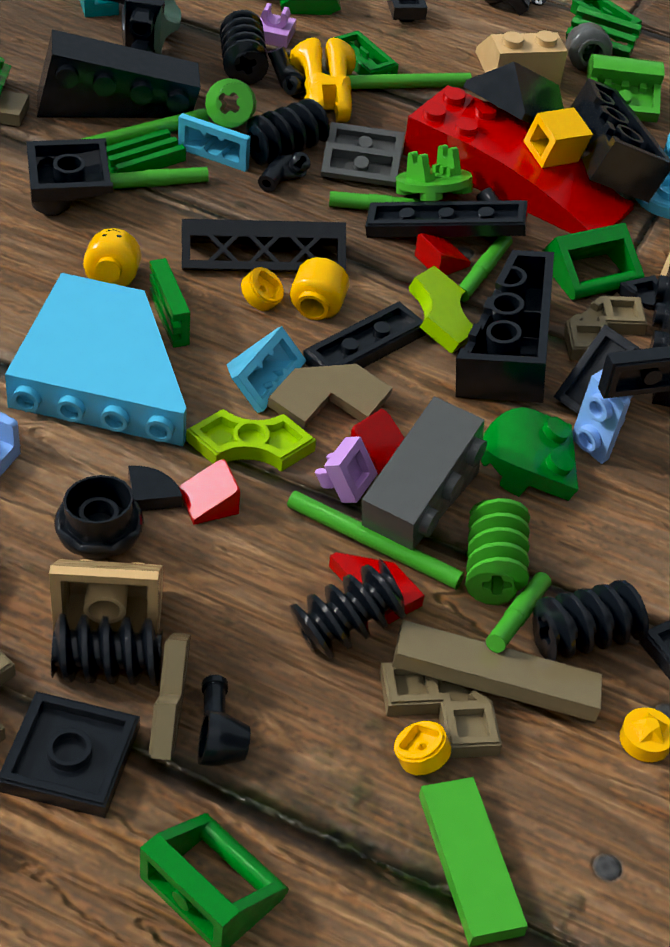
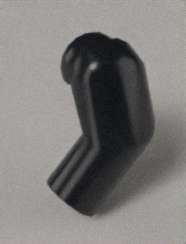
(284, 169)

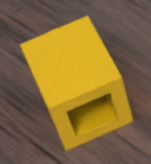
(558, 137)

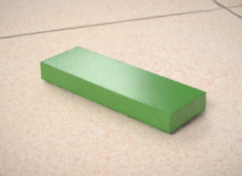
(472, 862)

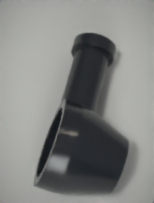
(221, 736)

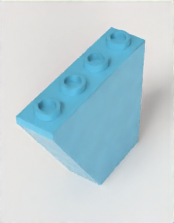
(98, 363)

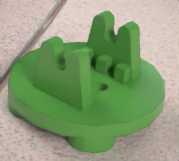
(434, 181)

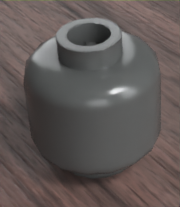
(587, 40)

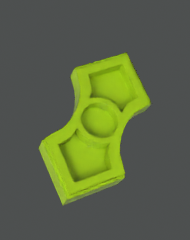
(442, 308)
(232, 438)

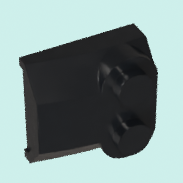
(66, 173)

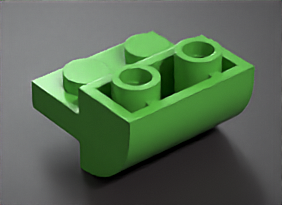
(634, 79)

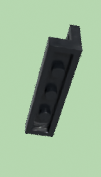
(259, 233)

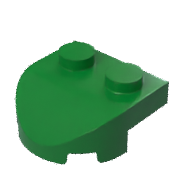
(532, 452)

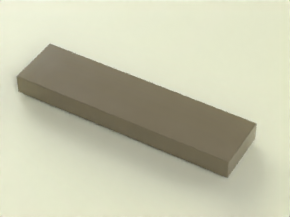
(504, 674)

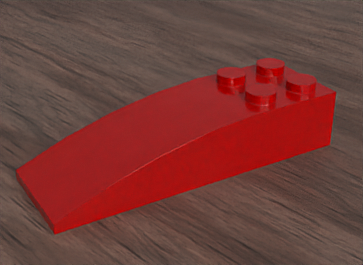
(497, 157)

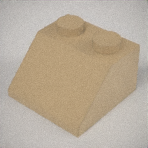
(538, 51)
(106, 590)

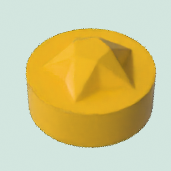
(262, 289)
(646, 734)
(422, 748)

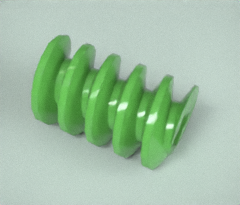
(215, 103)
(497, 550)

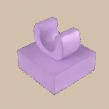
(277, 29)
(348, 470)

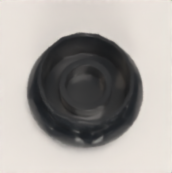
(99, 518)

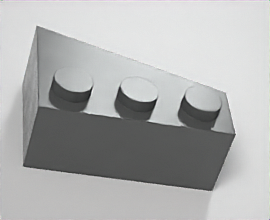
(425, 474)

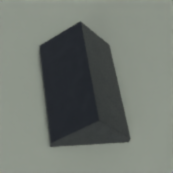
(517, 91)

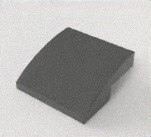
(362, 154)

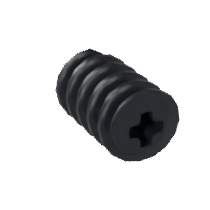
(244, 47)
(287, 130)
(349, 609)
(589, 618)
(106, 650)

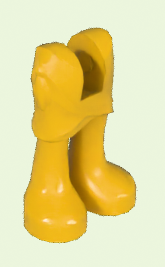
(331, 90)

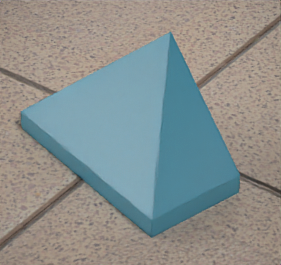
(214, 142)
(265, 367)

